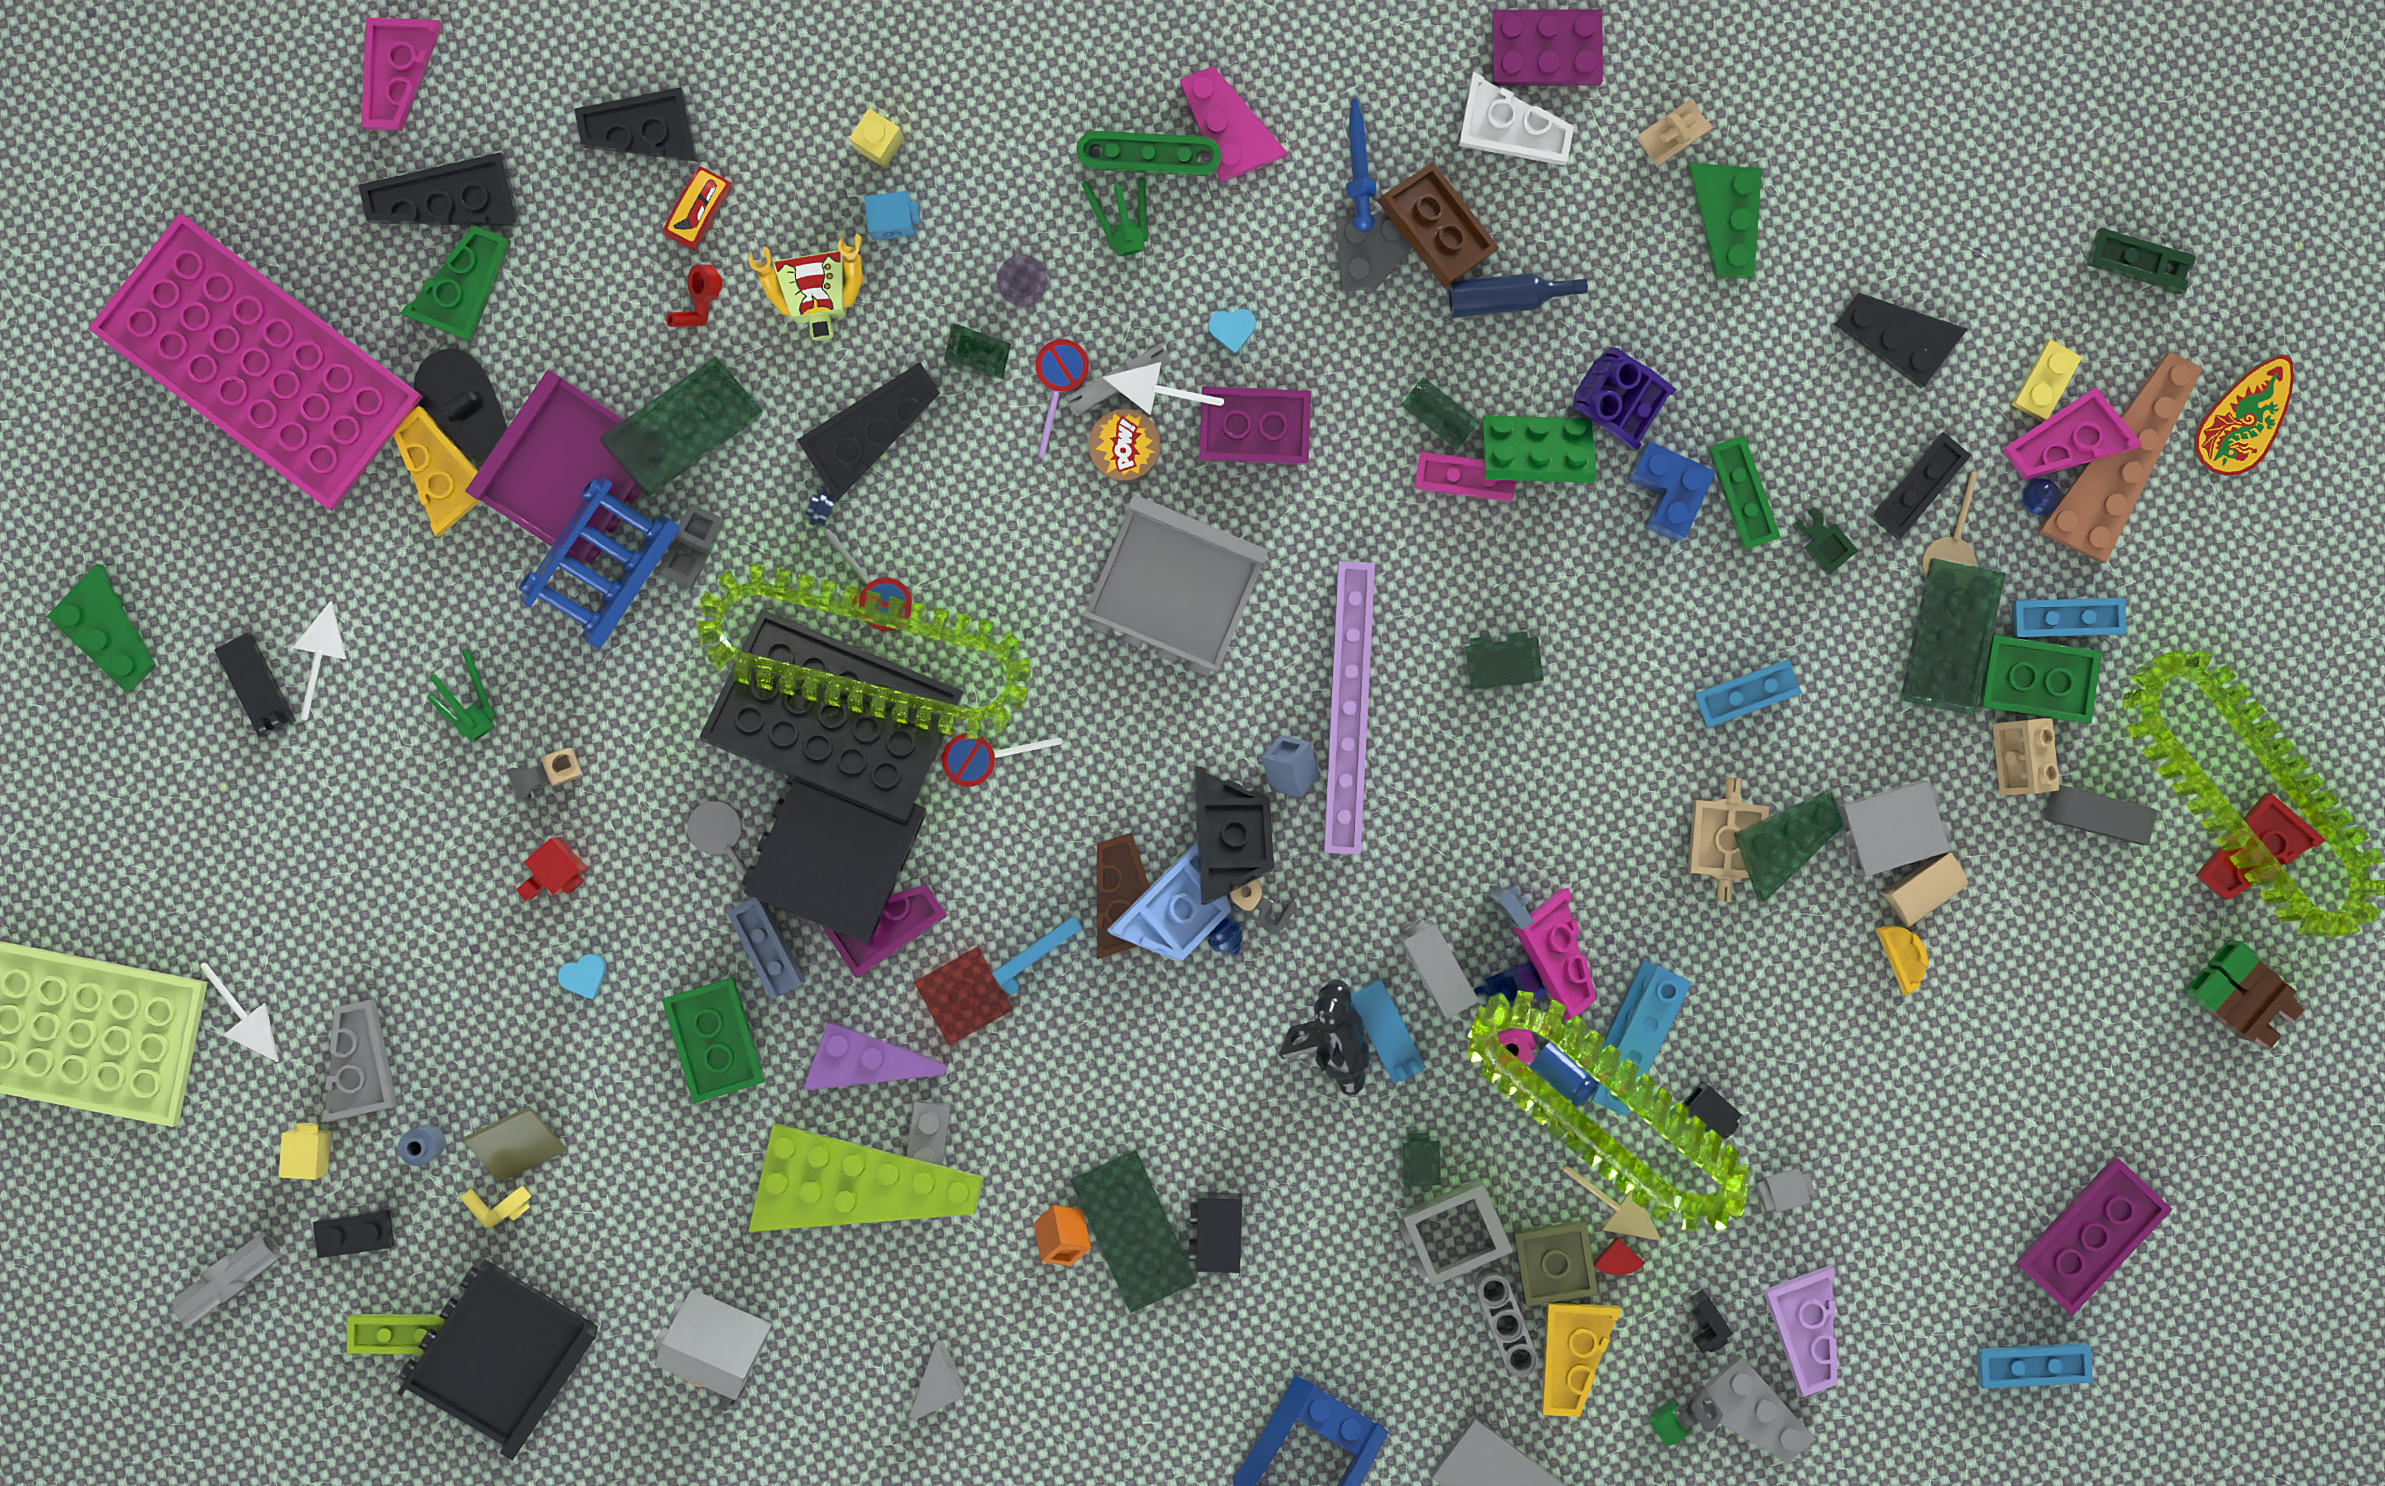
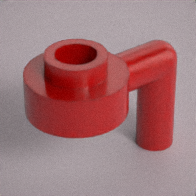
(704, 286)

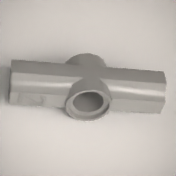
(226, 1279)

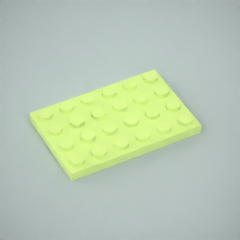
(96, 1034)

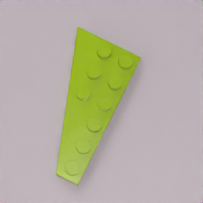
(838, 1182)

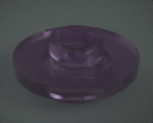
(1022, 280)

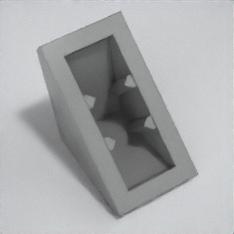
(939, 1384)

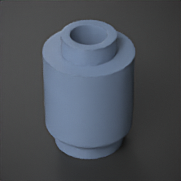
(431, 1142)

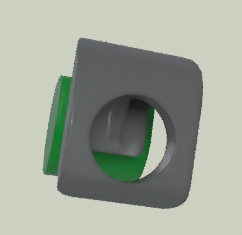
(1675, 1422)

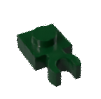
(1828, 545)

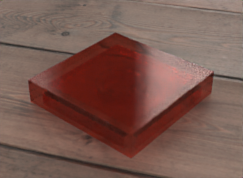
(963, 995)

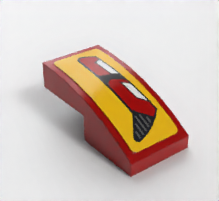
(696, 207)

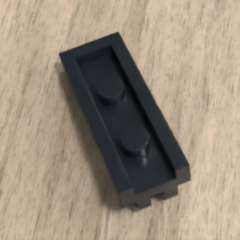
(254, 684)

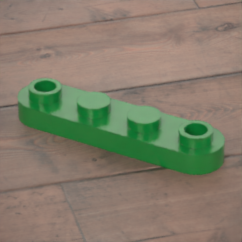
(1149, 153)

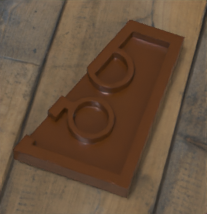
(1119, 884)

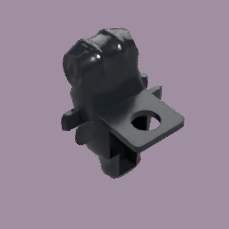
(1335, 1038)

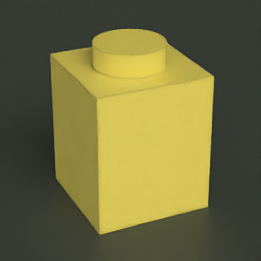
(877, 138)
(305, 1152)

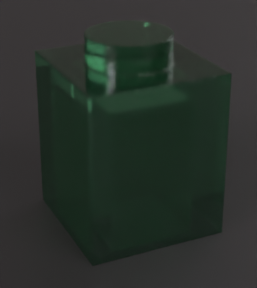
(1420, 1159)

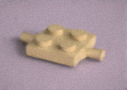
(1713, 840)

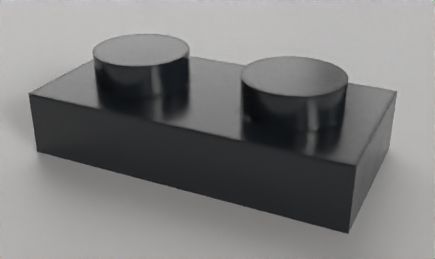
(353, 1233)

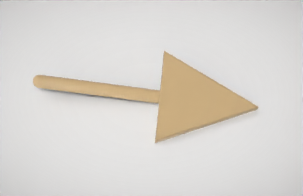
(1628, 1216)

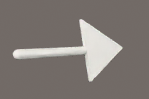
(1141, 385)
(321, 638)
(253, 1029)

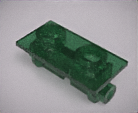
(1440, 413)

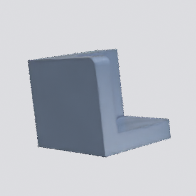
(1290, 766)

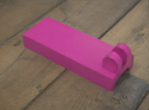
(1460, 477)

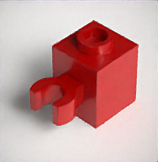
(554, 868)

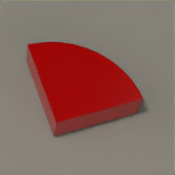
(1618, 1259)

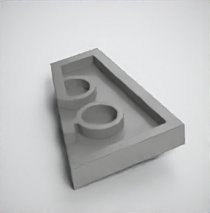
(359, 1064)
(1756, 1411)

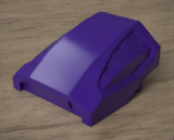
(1621, 396)

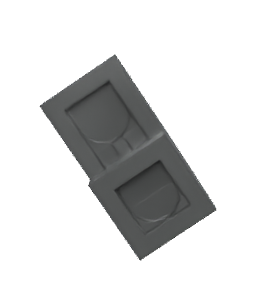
(691, 546)

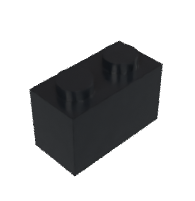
(1218, 1232)

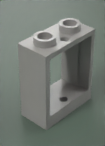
(1437, 967)
(1474, 1190)

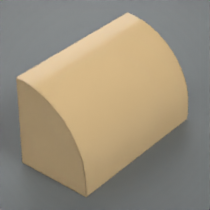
(1926, 888)

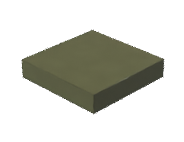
(1555, 1263)

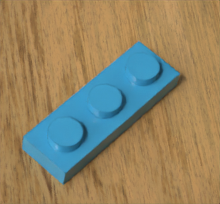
(2068, 617)
(2034, 1365)

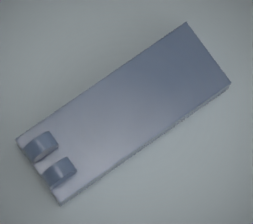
(1511, 906)
(766, 947)

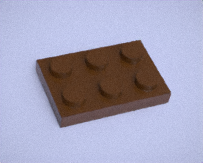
(1438, 224)

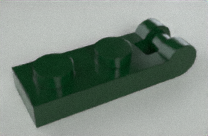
(2140, 260)

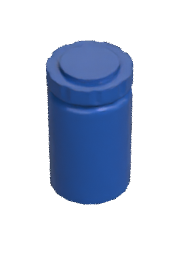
(1564, 1075)

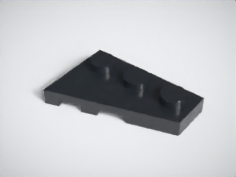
(640, 125)
(1900, 336)

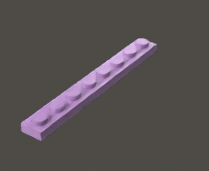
(1349, 707)

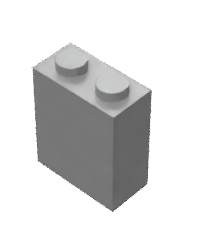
(1894, 828)
(711, 1343)

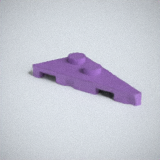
(856, 1058)

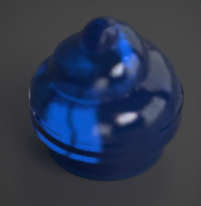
(2041, 496)
(1226, 937)

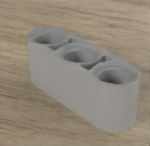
(1514, 1337)

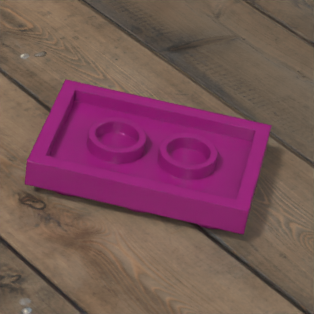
(1547, 47)
(1256, 426)

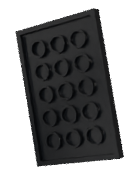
(825, 745)

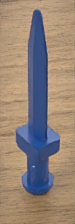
(1362, 186)

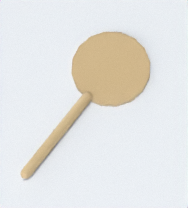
(1953, 547)

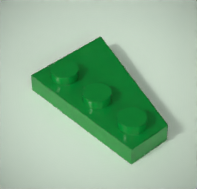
(99, 626)

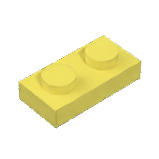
(2046, 380)

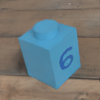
(891, 215)

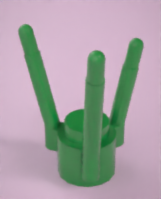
(1127, 237)
(472, 721)

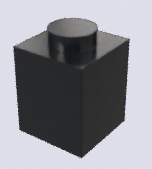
(1712, 1110)

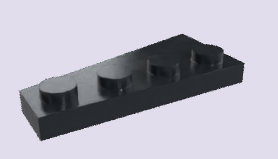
(450, 194)

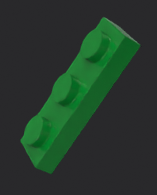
(1743, 492)

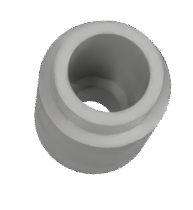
(1785, 1190)

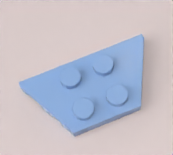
(1170, 912)

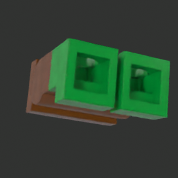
(2244, 994)

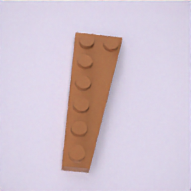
(2108, 488)

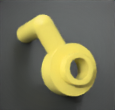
(511, 1206)

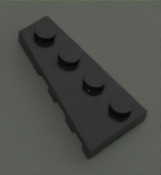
(861, 433)

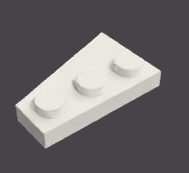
(1512, 127)

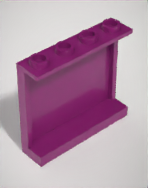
(547, 462)

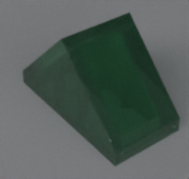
(976, 352)

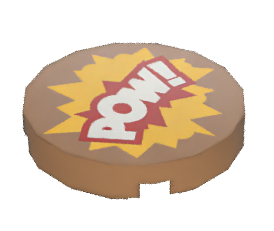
(1124, 445)

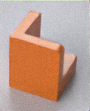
(1062, 1235)

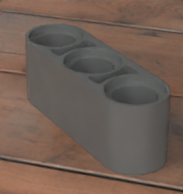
(2101, 815)

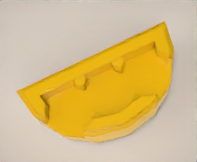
(1906, 956)

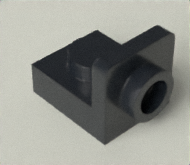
(1708, 1315)

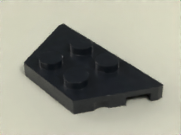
(1231, 835)

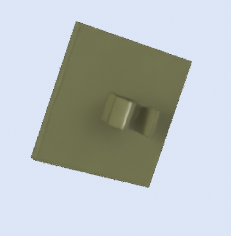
(514, 1144)

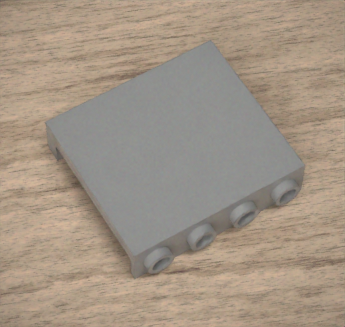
(1175, 585)

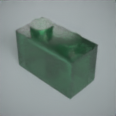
(1502, 662)

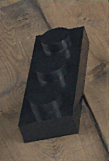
(1920, 485)

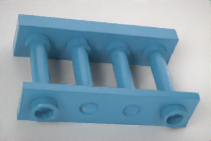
(1642, 1023)

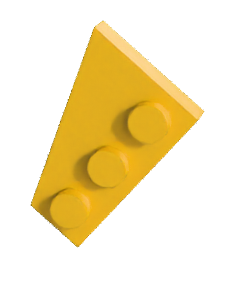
(437, 470)
(1572, 1350)

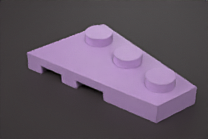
(1805, 1326)

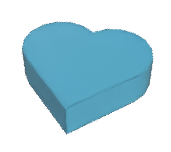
(1232, 329)
(583, 976)

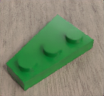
(1730, 215)
(461, 288)

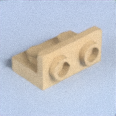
(2026, 757)

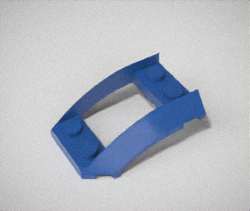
(1324, 1416)

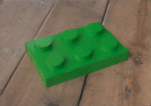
(1538, 449)
(2040, 679)
(713, 1040)

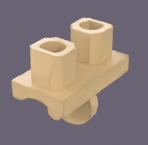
(1674, 132)

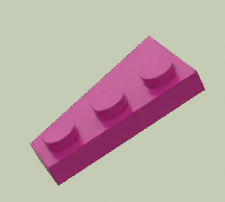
(393, 68)
(1230, 123)
(2071, 437)
(1556, 954)

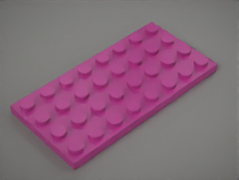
(255, 362)

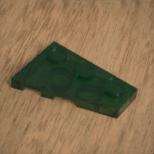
(1786, 841)

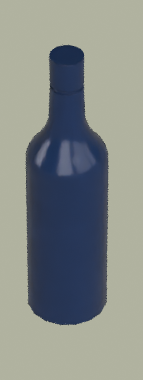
(1507, 294)

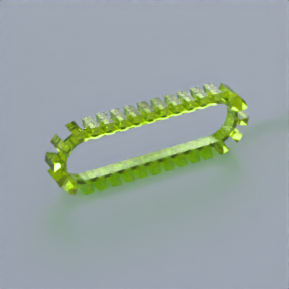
(721, 653)
(2299, 788)
(1634, 1093)

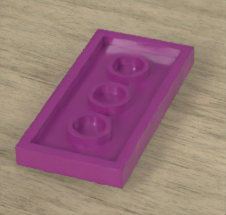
(2093, 1235)

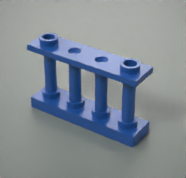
(636, 563)

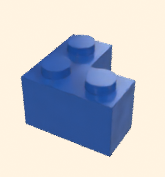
(1679, 485)

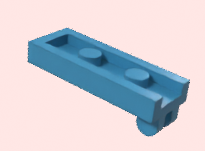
(1747, 693)
(1006, 974)
(1387, 1031)

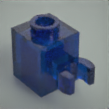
(1509, 982)

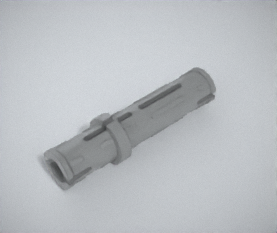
(1101, 389)

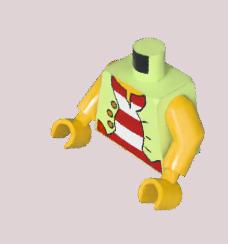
(813, 285)

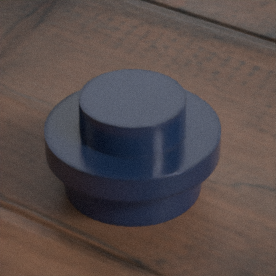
(819, 508)

